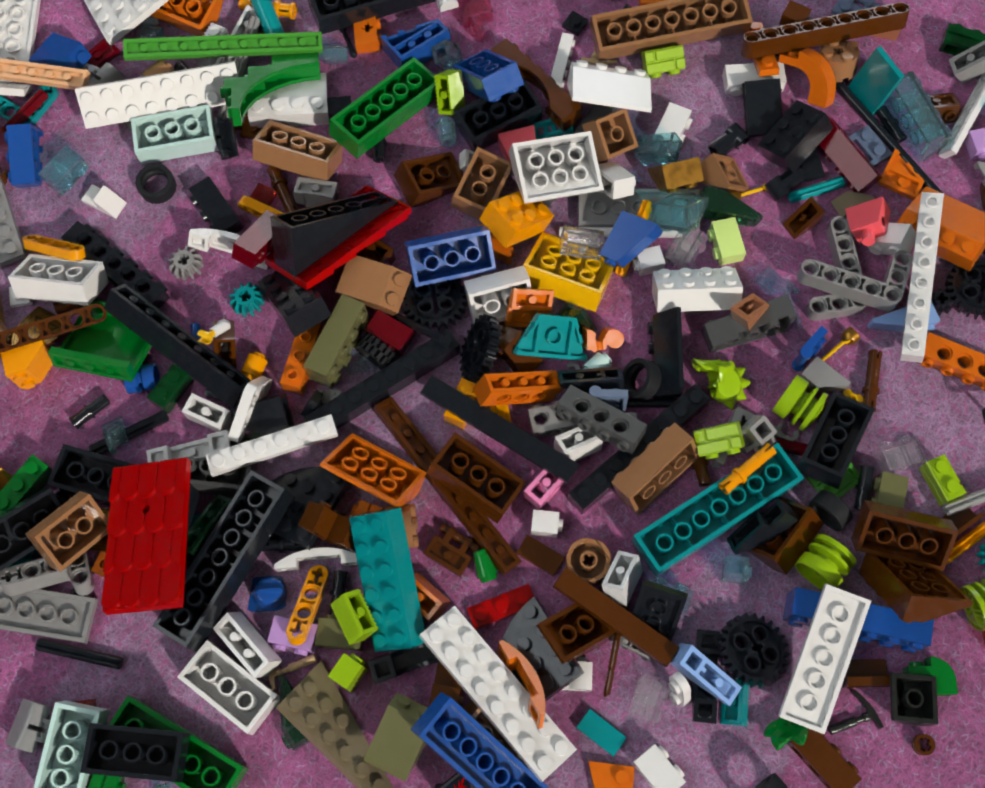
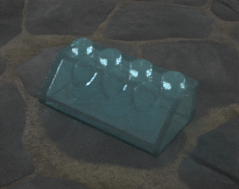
(918, 118)

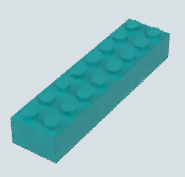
(713, 513)

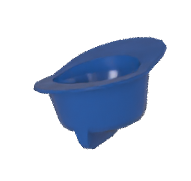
(267, 594)

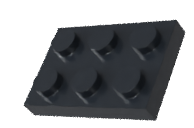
(660, 607)

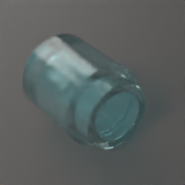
(334, 54)
(446, 131)

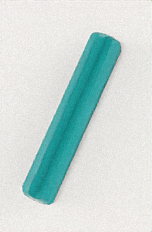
(815, 189)

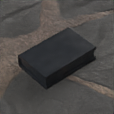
(761, 105)

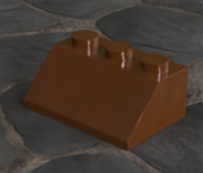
(787, 547)

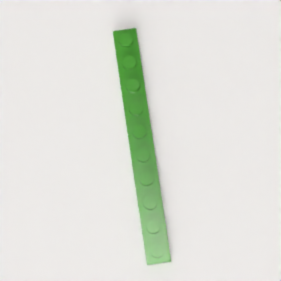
(222, 46)

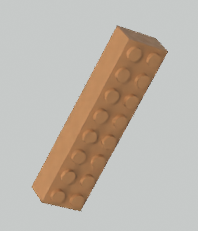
(666, 24)

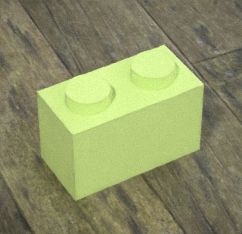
(726, 241)

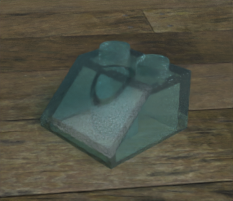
(679, 212)

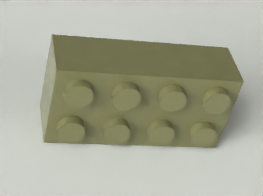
(336, 342)

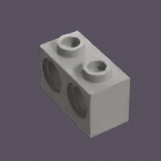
(552, 425)

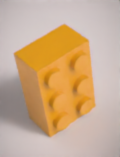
(513, 220)

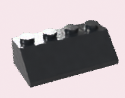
(667, 352)

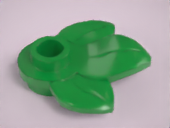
(783, 731)

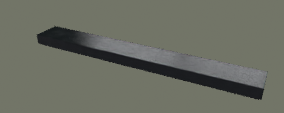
(500, 429)

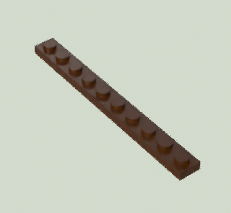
(423, 454)

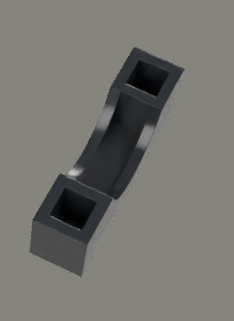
(400, 662)

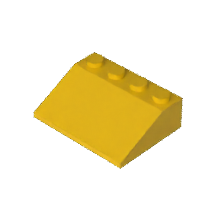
(571, 277)

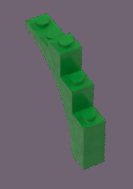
(284, 70)

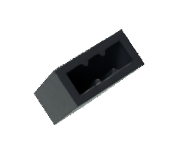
(269, 415)

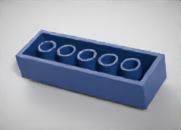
(879, 625)
(471, 747)

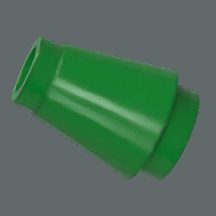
(484, 566)

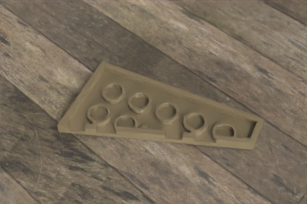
(328, 724)

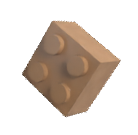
(611, 134)

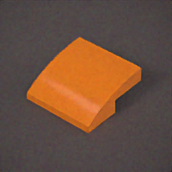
(525, 304)

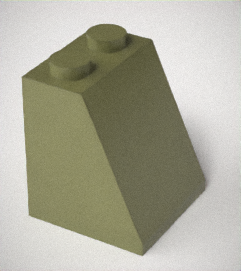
(394, 744)

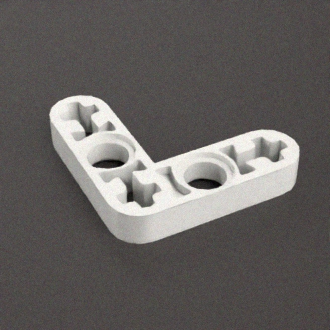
(253, 392)

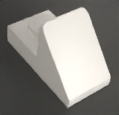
(104, 200)

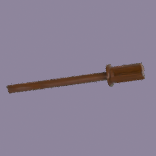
(613, 658)

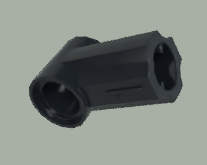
(731, 139)
(783, 183)

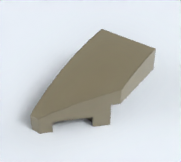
(848, 200)

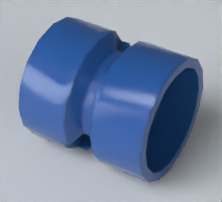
(146, 379)

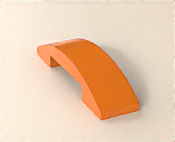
(516, 661)

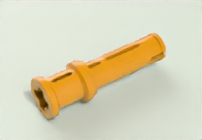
(281, 9)

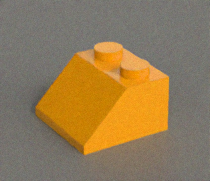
(27, 364)

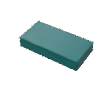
(601, 732)

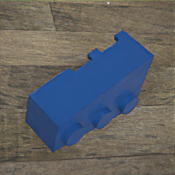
(415, 42)
(24, 155)

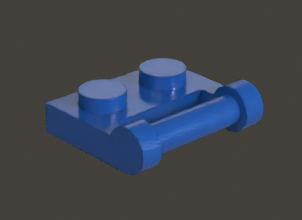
(810, 349)

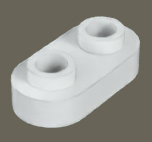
(679, 690)

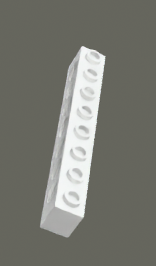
(922, 277)

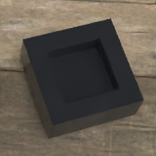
(575, 23)
(313, 403)

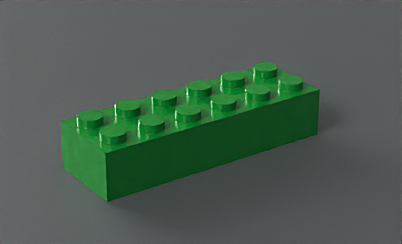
(383, 108)
(205, 764)

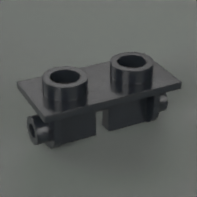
(225, 138)

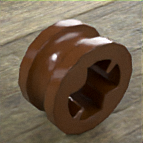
(930, 743)

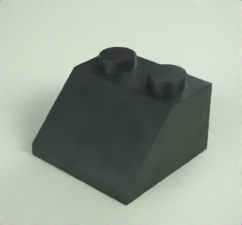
(913, 699)

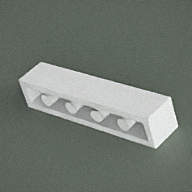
(562, 58)

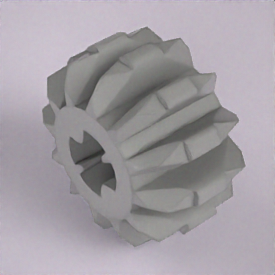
(182, 270)

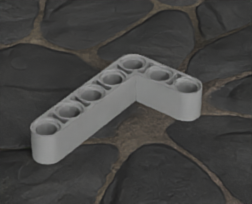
(840, 256)
(860, 283)

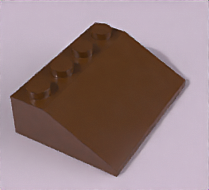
(912, 590)

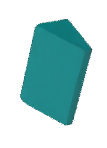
(737, 712)

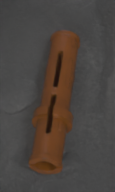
(280, 184)
(871, 387)

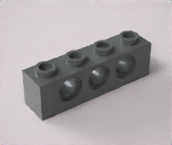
(595, 409)

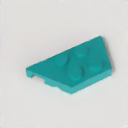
(552, 338)

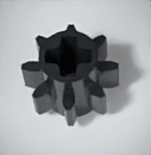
(941, 302)

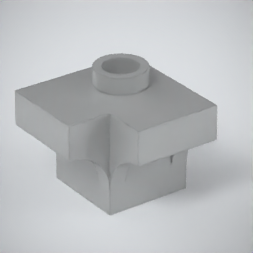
(757, 433)

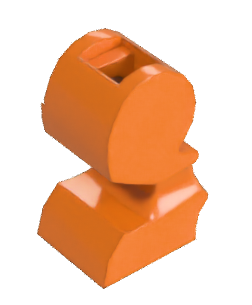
(608, 336)

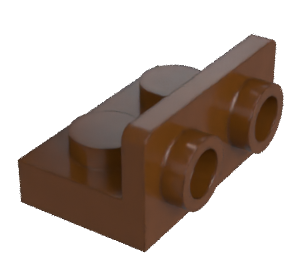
(947, 105)

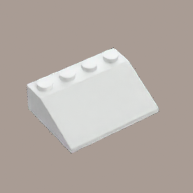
(610, 86)
(293, 105)
(556, 167)

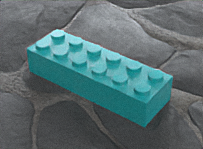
(388, 579)

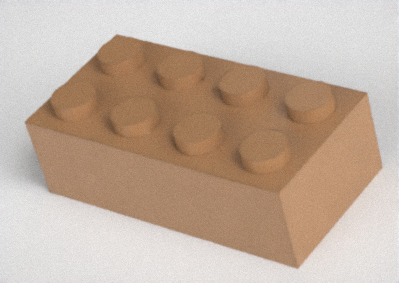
(297, 151)
(655, 468)

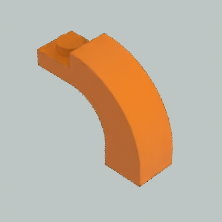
(818, 72)

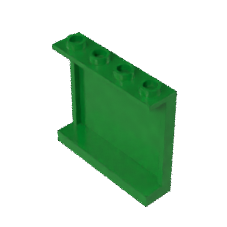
(102, 348)

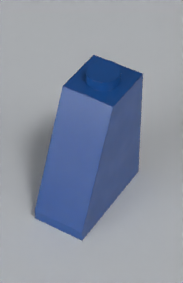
(61, 52)
(628, 239)

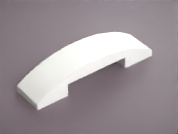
(222, 240)
(196, 449)
(291, 561)

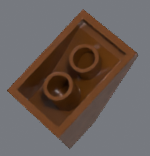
(428, 178)
(574, 633)

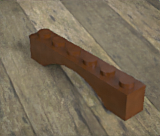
(562, 109)

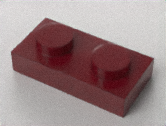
(102, 53)

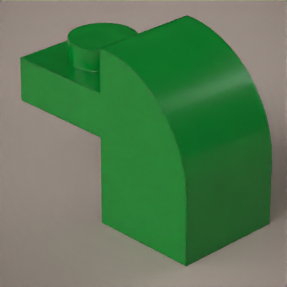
(937, 667)

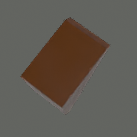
(804, 218)

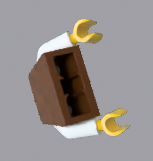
(223, 339)

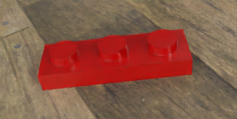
(499, 606)

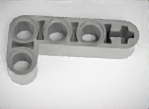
(18, 578)

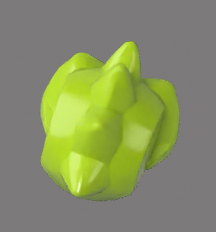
(724, 379)

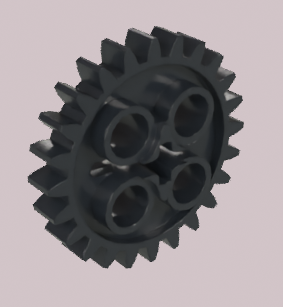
(960, 284)
(453, 297)
(480, 348)
(736, 657)

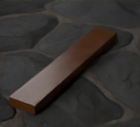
(616, 617)

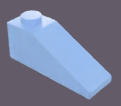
(896, 319)
(705, 673)

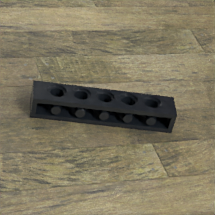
(83, 234)

